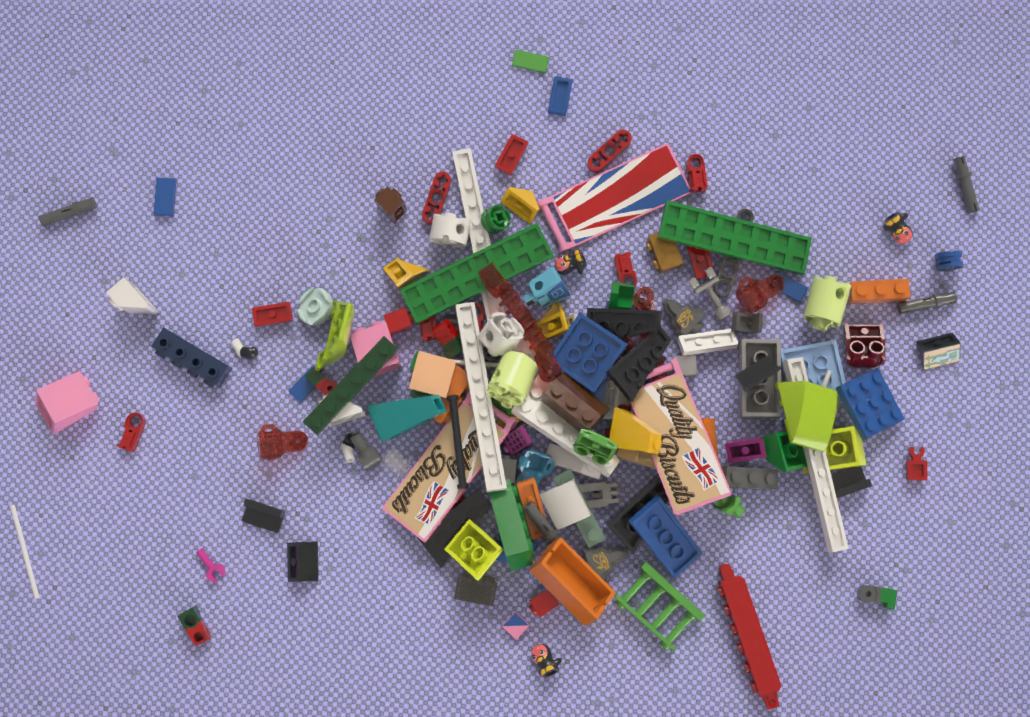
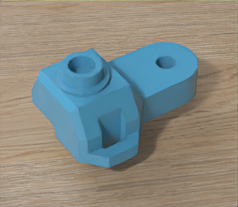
(534, 464)

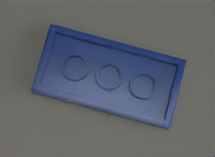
(665, 536)

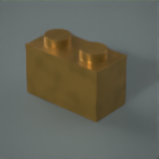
(665, 254)

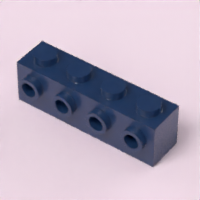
(191, 357)

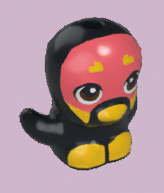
(899, 229)
(567, 263)
(543, 658)

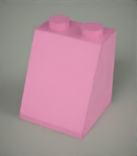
(365, 339)
(66, 401)

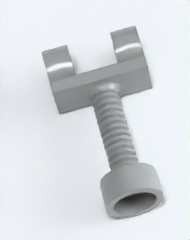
(721, 311)

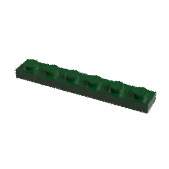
(350, 385)

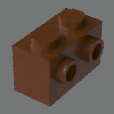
(390, 204)

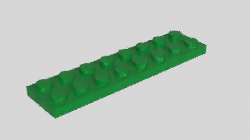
(734, 237)
(461, 279)

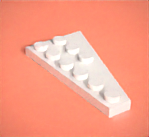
(553, 426)

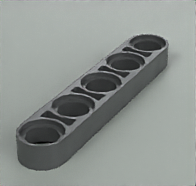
(732, 262)

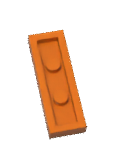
(529, 492)

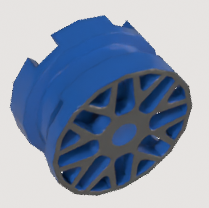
(948, 261)

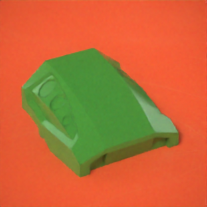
(596, 444)

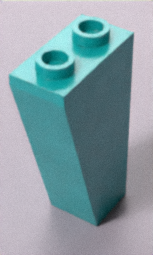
(404, 415)

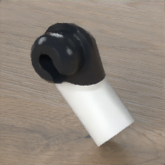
(244, 352)
(347, 448)

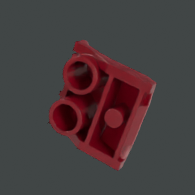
(864, 345)

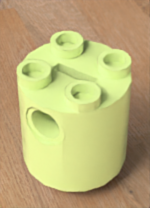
(826, 303)
(512, 379)

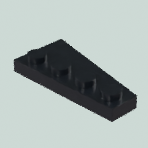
(626, 322)
(636, 365)
(469, 508)

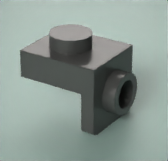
(746, 322)

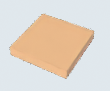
(432, 374)

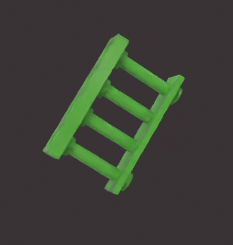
(676, 601)

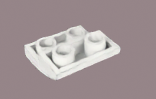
(565, 504)

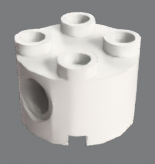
(449, 230)
(501, 334)

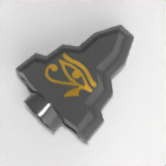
(683, 318)
(603, 559)

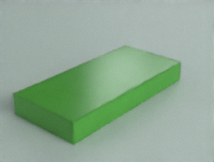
(530, 61)

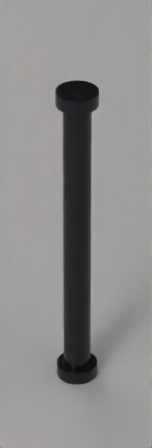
(457, 442)

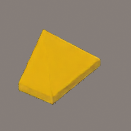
(521, 203)

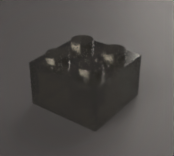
(476, 591)

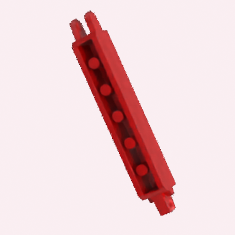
(750, 636)

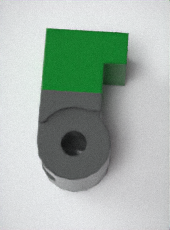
(870, 593)

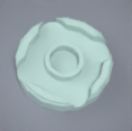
(315, 306)

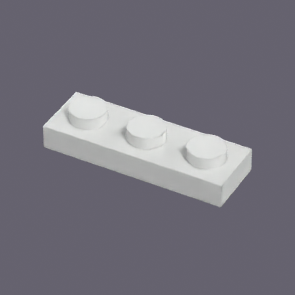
(707, 342)

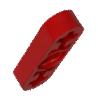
(595, 156)
(436, 183)

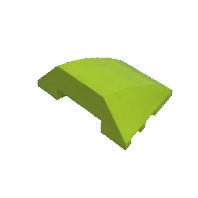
(342, 320)
(808, 413)

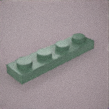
(589, 526)

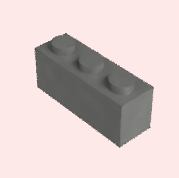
(751, 478)

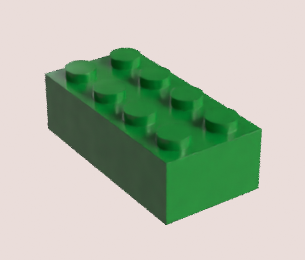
(512, 527)

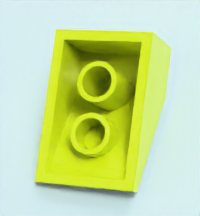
(844, 449)
(474, 549)

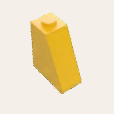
(633, 434)

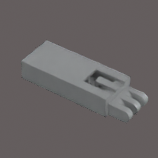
(605, 495)

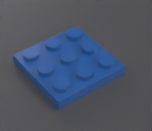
(588, 352)
(870, 403)

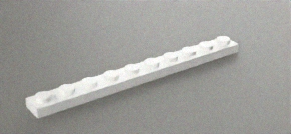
(473, 210)
(480, 401)
(820, 477)

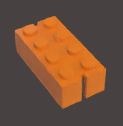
(572, 581)

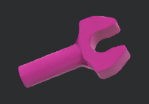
(211, 566)

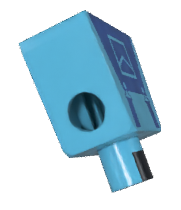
(547, 289)

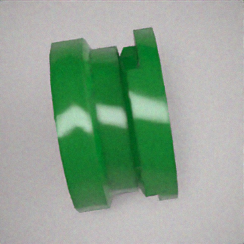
(490, 218)

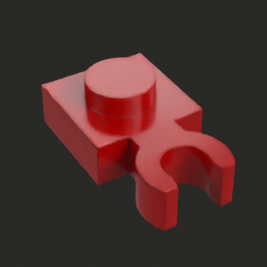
(916, 468)

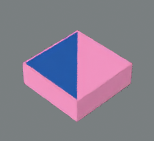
(515, 625)

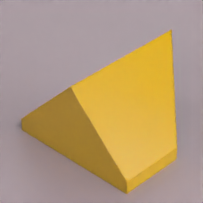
(403, 273)
(553, 322)

